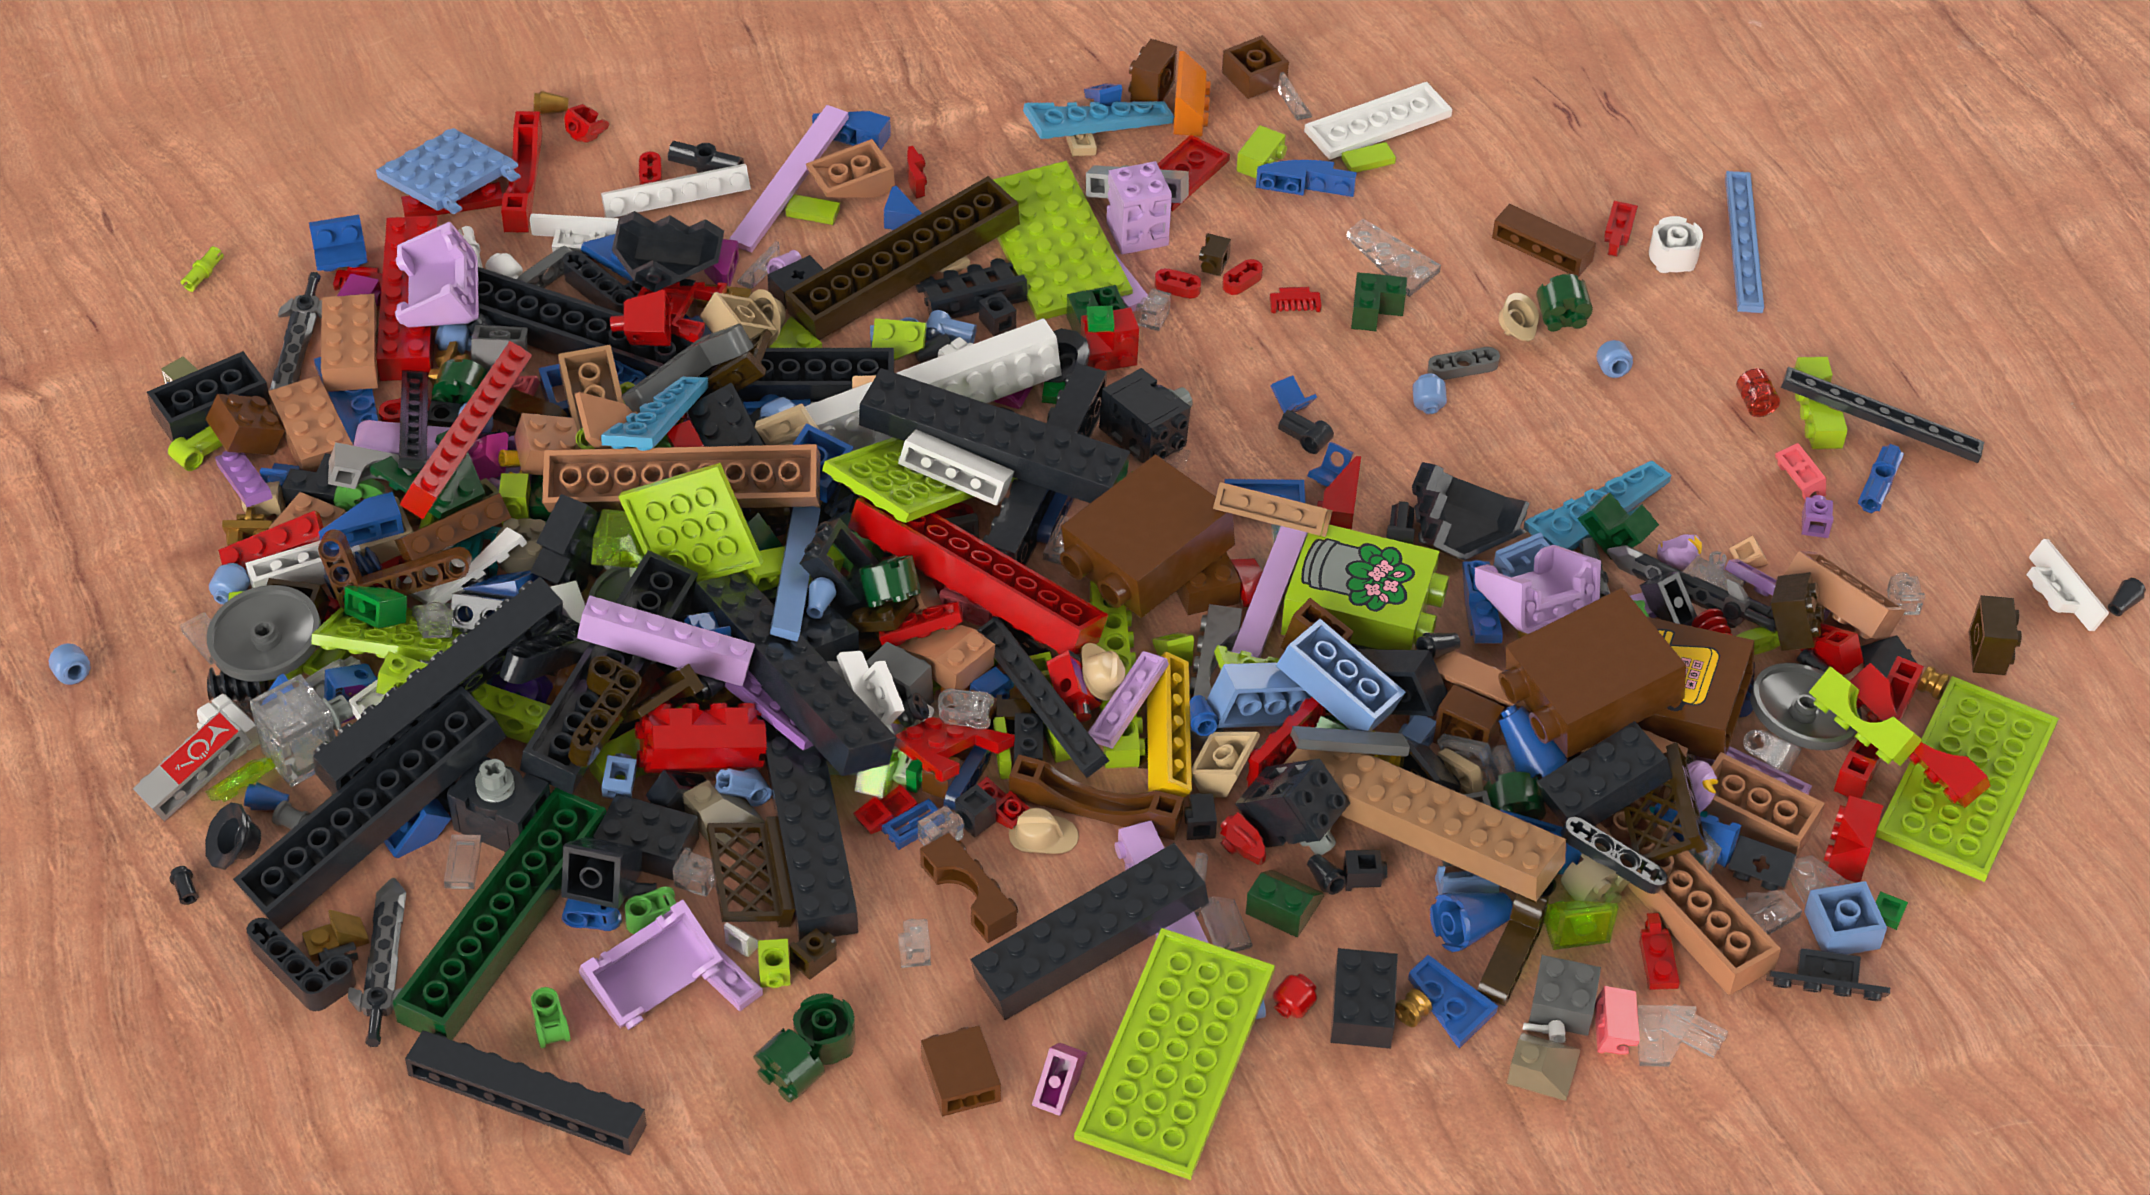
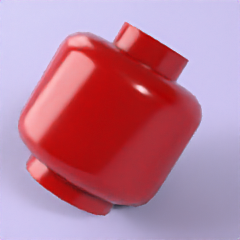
(1295, 996)

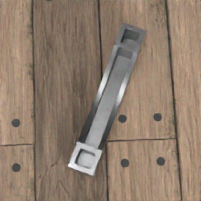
(1219, 628)

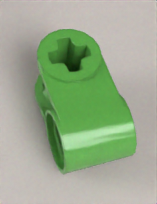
(644, 909)
(549, 1021)

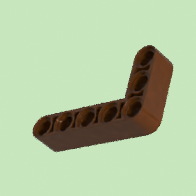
(389, 577)

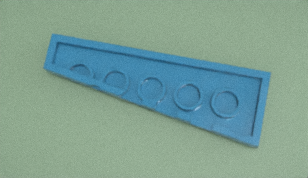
(1073, 120)
(656, 418)
(1563, 528)

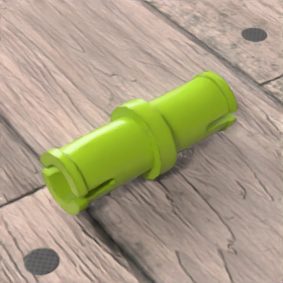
(202, 268)

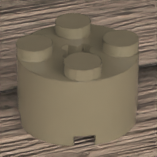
(523, 557)
(1593, 881)

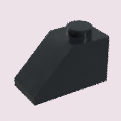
(1669, 598)
(670, 786)

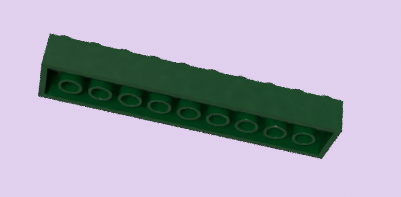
(496, 919)

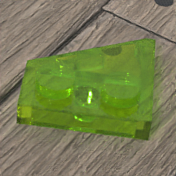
(243, 776)

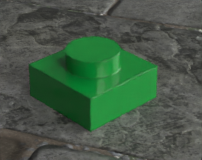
(1100, 318)
(1050, 391)
(914, 776)
(1891, 909)

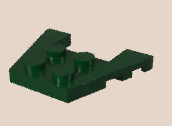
(461, 490)

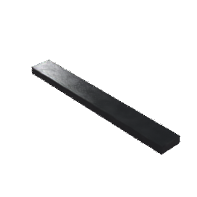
(1882, 414)
(413, 420)
(1044, 698)

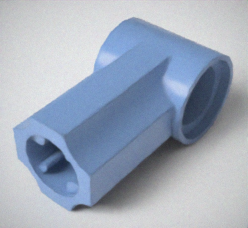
(942, 323)
(744, 784)

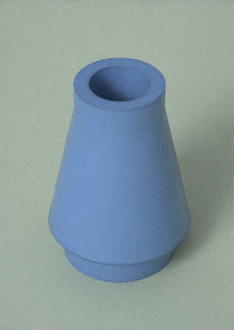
(820, 595)

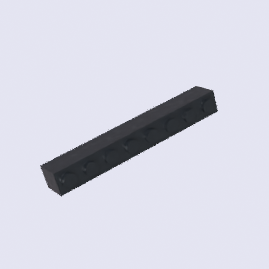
(526, 1092)

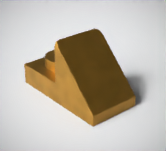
(341, 931)

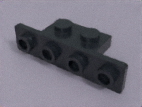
(1828, 971)

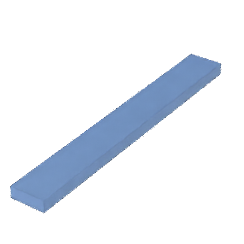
(1744, 242)
(793, 577)

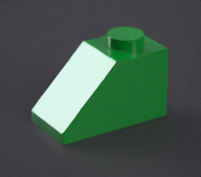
(375, 605)

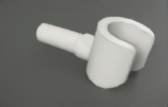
(1555, 1030)

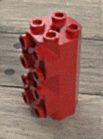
(699, 739)

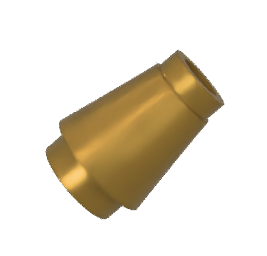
(549, 103)

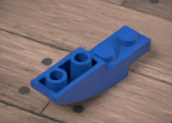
(1298, 175)
(1481, 614)

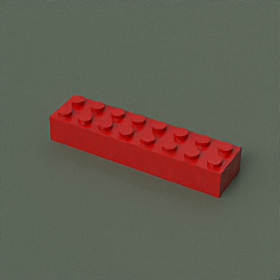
(398, 345)

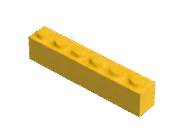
(1170, 730)

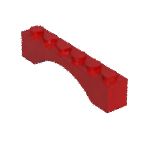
(519, 196)
(1861, 760)
(1955, 773)

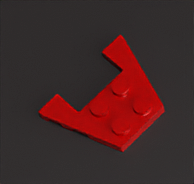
(681, 299)
(936, 742)

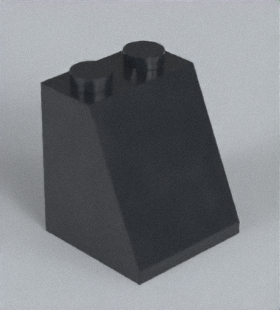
(599, 871)

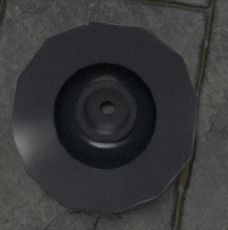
(1072, 350)
(231, 836)

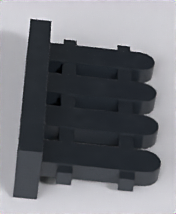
(964, 300)

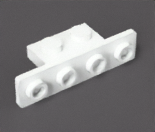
(571, 230)
(2064, 587)
(873, 686)

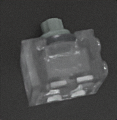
(294, 723)

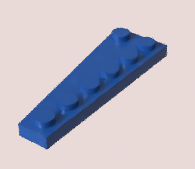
(351, 405)

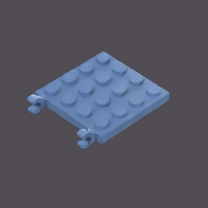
(447, 170)

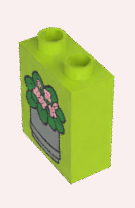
(1370, 586)

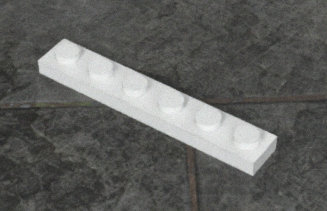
(675, 191)

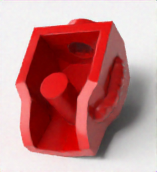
(583, 124)
(1243, 839)

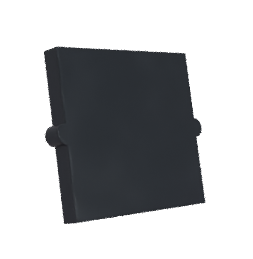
(1884, 653)

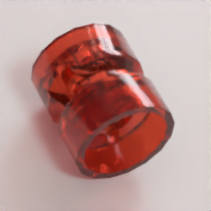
(1758, 392)

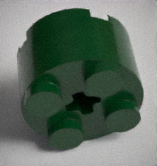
(1564, 302)
(457, 381)
(890, 580)
(1517, 794)
(827, 1027)
(788, 1064)

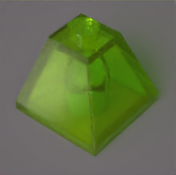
(615, 541)
(1580, 923)

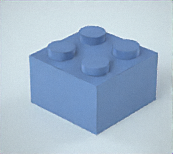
(1845, 919)

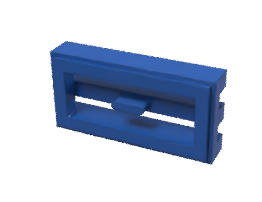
(909, 832)

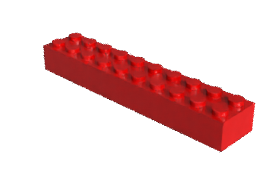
(984, 576)

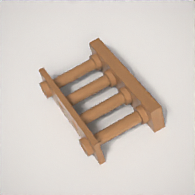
(1272, 509)

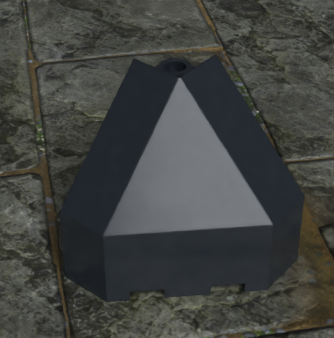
(665, 249)
(1462, 516)

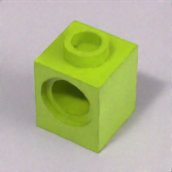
(774, 953)

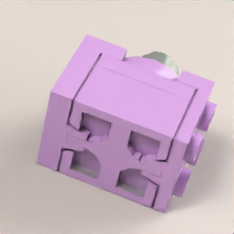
(1138, 207)

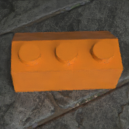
(1191, 97)

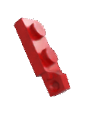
(1619, 226)
(1658, 955)

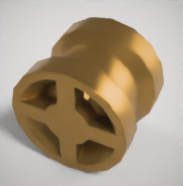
(1933, 682)
(1413, 1008)

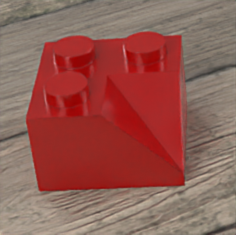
(1113, 348)
(1853, 837)

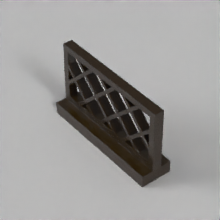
(739, 370)
(674, 687)
(1687, 815)
(775, 872)

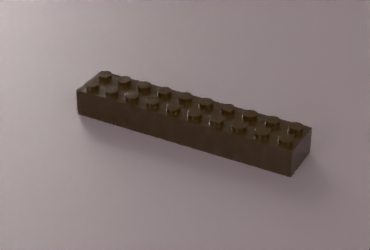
(902, 258)

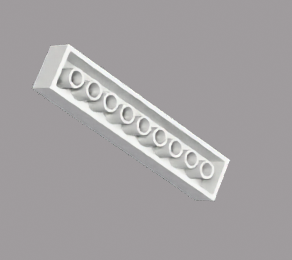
(977, 371)

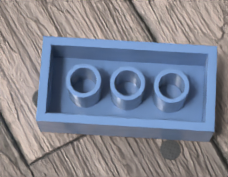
(1340, 678)
(1254, 695)

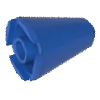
(1524, 746)
(1468, 917)

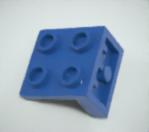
(338, 243)

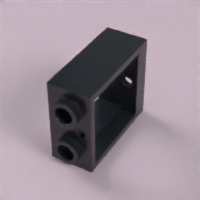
(814, 561)

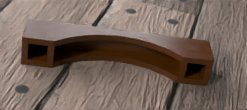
(1045, 786)

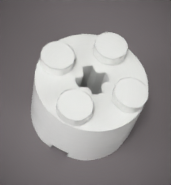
(1675, 245)

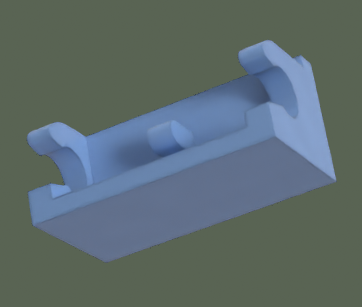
(1520, 556)
(1462, 882)

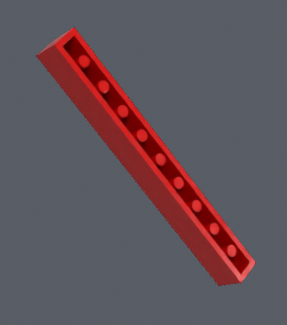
(465, 430)

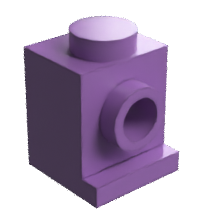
(1817, 510)

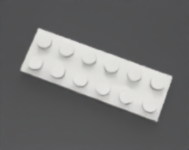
(1378, 120)

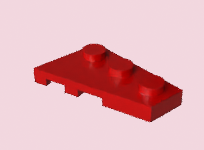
(921, 625)

